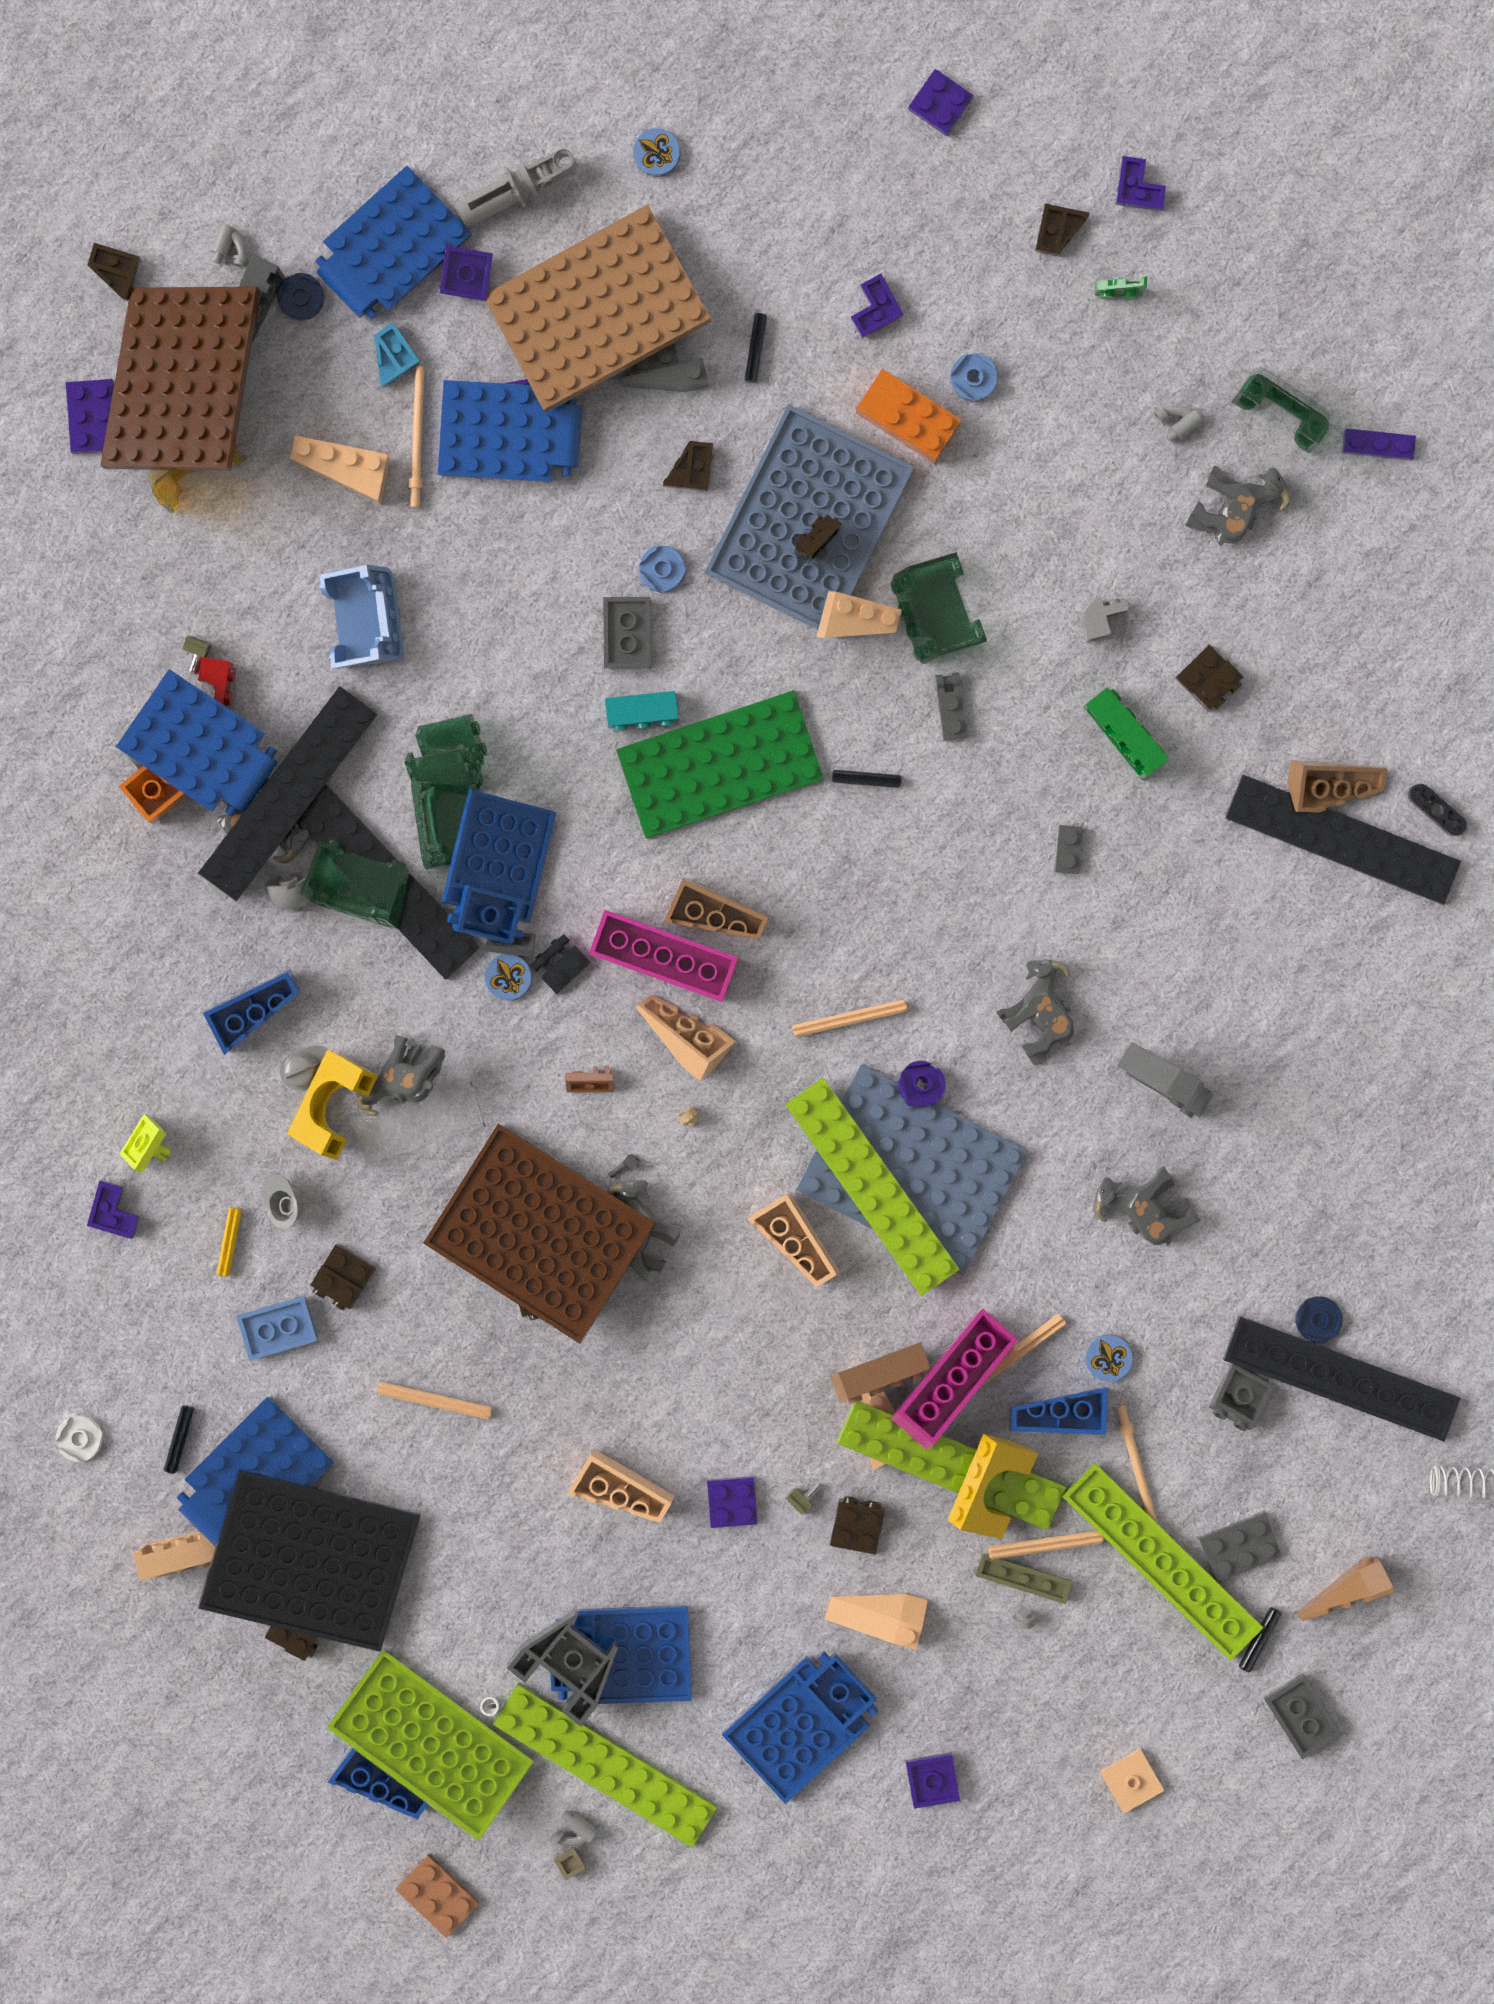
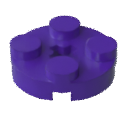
(928, 1074)

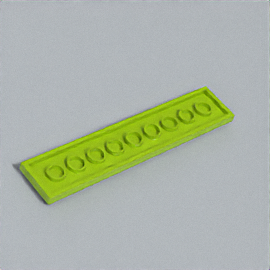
(872, 1186)
(946, 1465)
(1162, 1561)
(605, 1765)

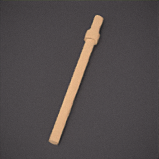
(415, 481)
(1127, 1429)

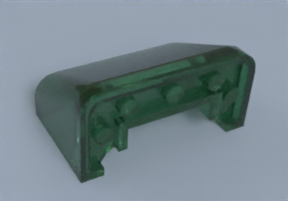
(438, 820)
(356, 885)

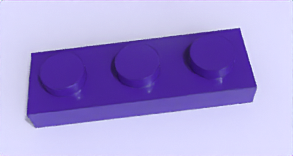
(1379, 444)

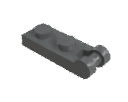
(951, 707)

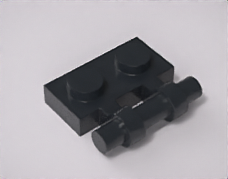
(565, 969)

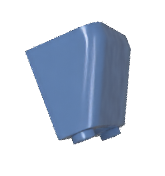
(364, 616)

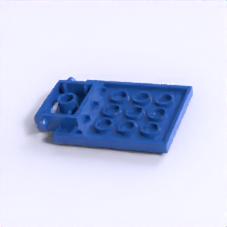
(389, 245)
(505, 433)
(199, 746)
(496, 866)
(262, 1444)
(650, 1655)
(802, 1723)

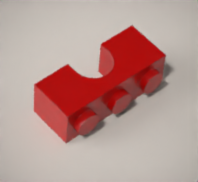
(219, 675)

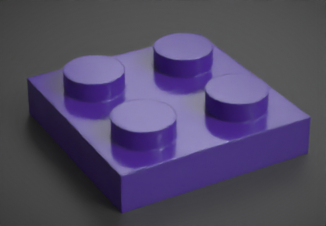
(940, 102)
(465, 273)
(732, 1502)
(932, 1780)

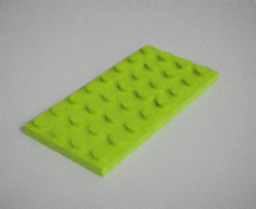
(430, 1745)

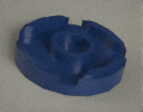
(300, 296)
(1318, 1319)

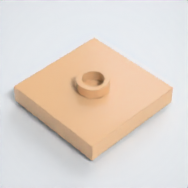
(1131, 1781)

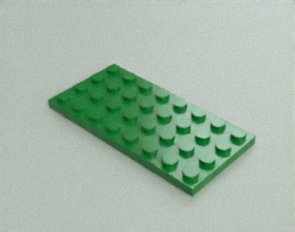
(719, 764)

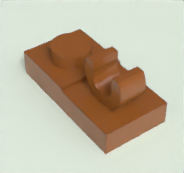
(585, 1082)

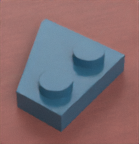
(393, 354)

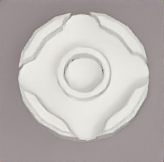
(79, 1438)

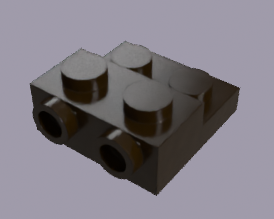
(823, 532)
(1210, 678)
(342, 1277)
(857, 1525)
(295, 1643)

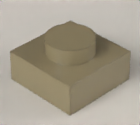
(570, 1863)

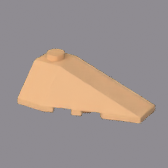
(888, 1617)

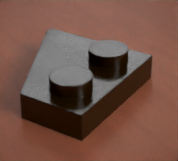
(1058, 228)
(114, 268)
(692, 468)

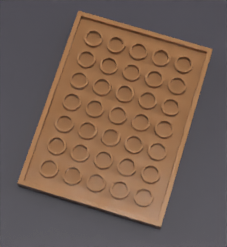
(597, 308)

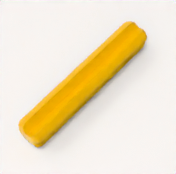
(229, 1241)

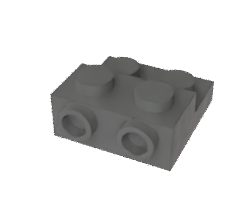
(1241, 1398)

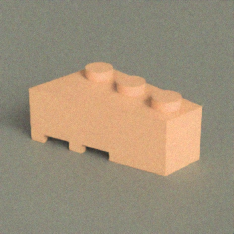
(856, 616)

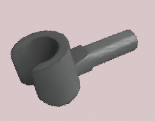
(630, 1161)

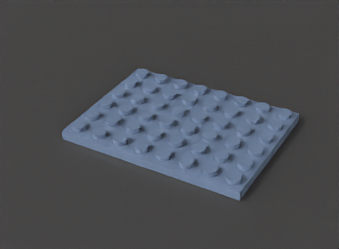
(801, 476)
(937, 1157)

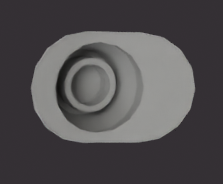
(300, 1067)
(281, 1201)

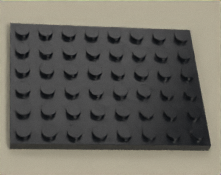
(309, 1560)

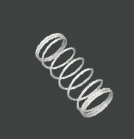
(1435, 1473)

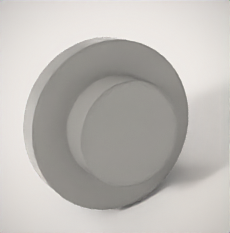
(1024, 1619)

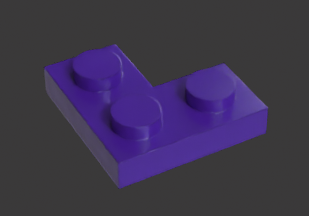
(1132, 189)
(882, 307)
(105, 1212)

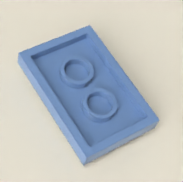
(277, 1328)

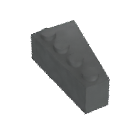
(268, 279)

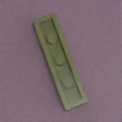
(1024, 1578)

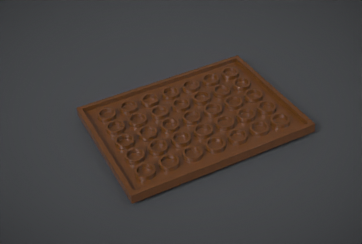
(180, 378)
(539, 1233)

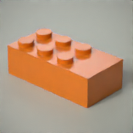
(908, 416)

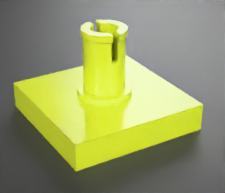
(145, 1144)

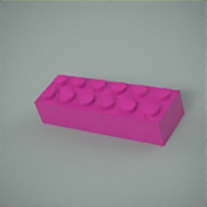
(663, 955)
(954, 1379)

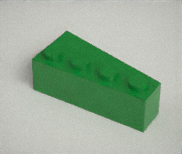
(1126, 733)

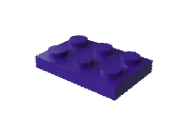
(88, 414)

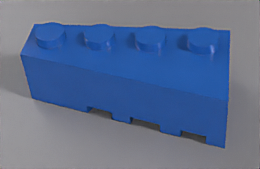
(246, 1011)
(1070, 1413)
(363, 1777)

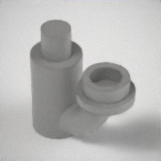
(223, 243)
(1189, 422)
(577, 1824)

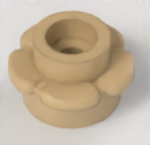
(688, 1117)

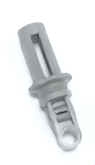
(523, 182)

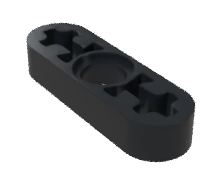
(1446, 825)

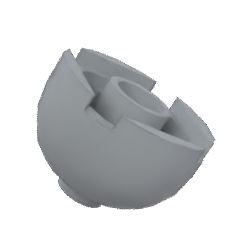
(286, 892)

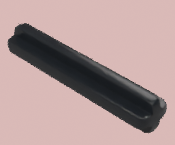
(755, 347)
(866, 778)
(178, 1439)
(1260, 1640)

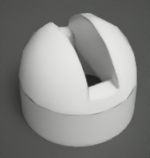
(489, 1701)

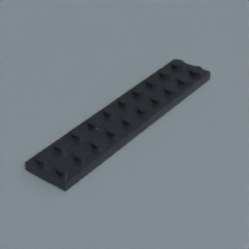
(287, 794)
(1344, 841)
(422, 917)
(1341, 1378)

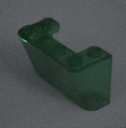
(1263, 384)
(935, 609)
(449, 753)

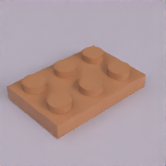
(437, 1895)

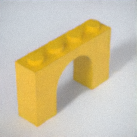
(310, 1120)
(990, 1459)

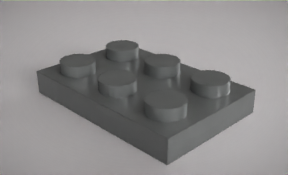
(627, 632)
(1240, 1546)
(1302, 1716)

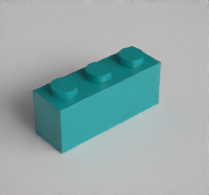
(641, 710)

